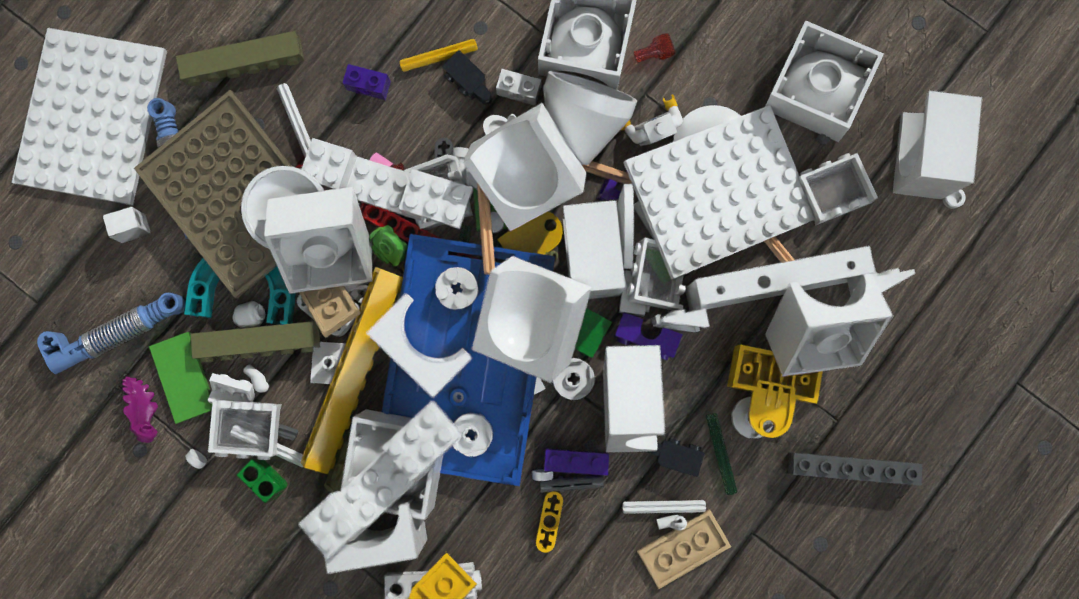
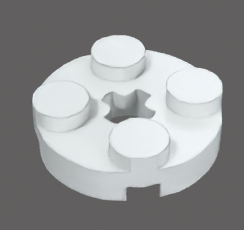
(445, 292)
(582, 386)
(740, 420)
(483, 438)

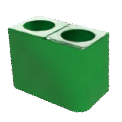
(278, 482)

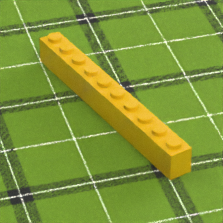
(350, 374)

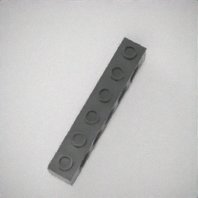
(855, 468)

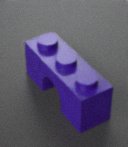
(630, 332)
(576, 462)

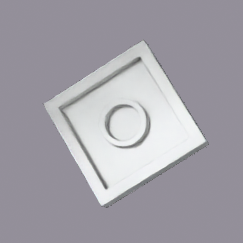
(325, 362)

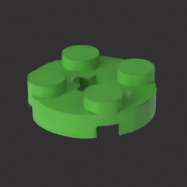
(388, 245)

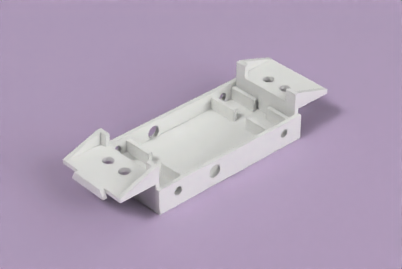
(773, 281)

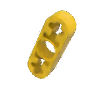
(552, 538)

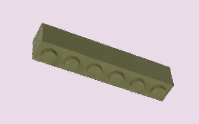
(240, 58)
(255, 341)

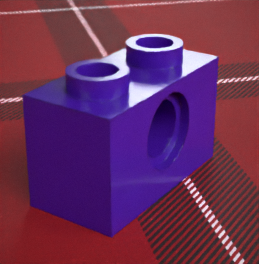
(366, 82)

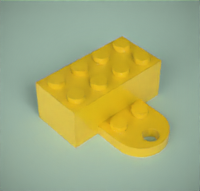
(772, 394)

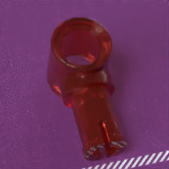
(659, 48)

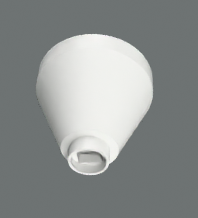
(586, 112)

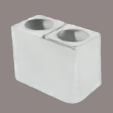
(128, 223)

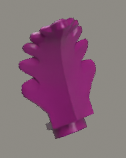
(139, 409)

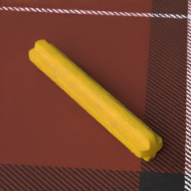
(437, 55)

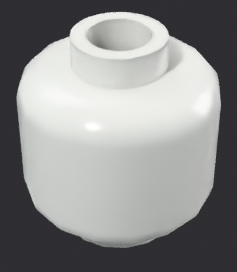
(249, 315)

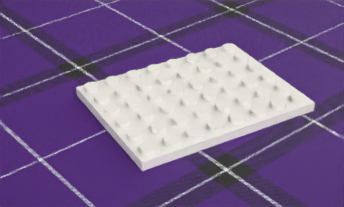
(89, 116)
(719, 191)

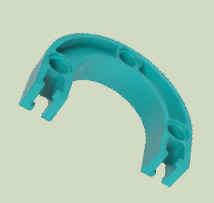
(205, 276)

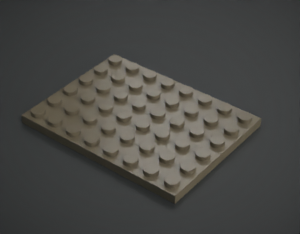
(202, 185)

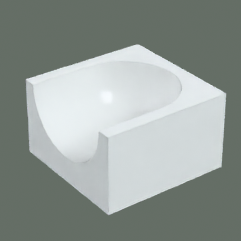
(587, 38)
(824, 81)
(938, 146)
(526, 167)
(319, 240)
(594, 247)
(531, 318)
(825, 337)
(633, 398)
(367, 437)

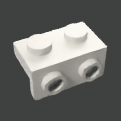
(230, 389)

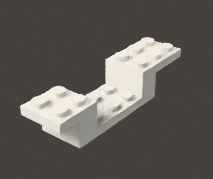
(386, 187)
(385, 480)

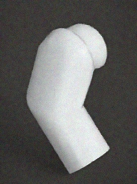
(257, 378)

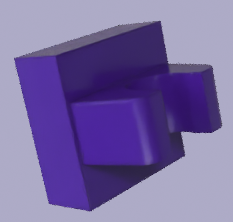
(608, 191)

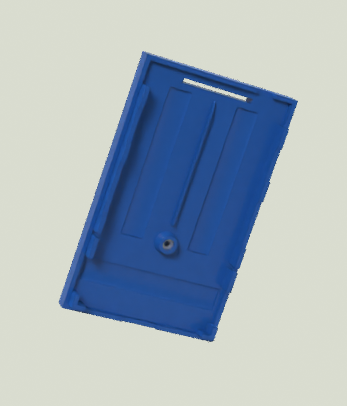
(482, 384)

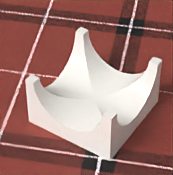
(427, 371)
(382, 546)

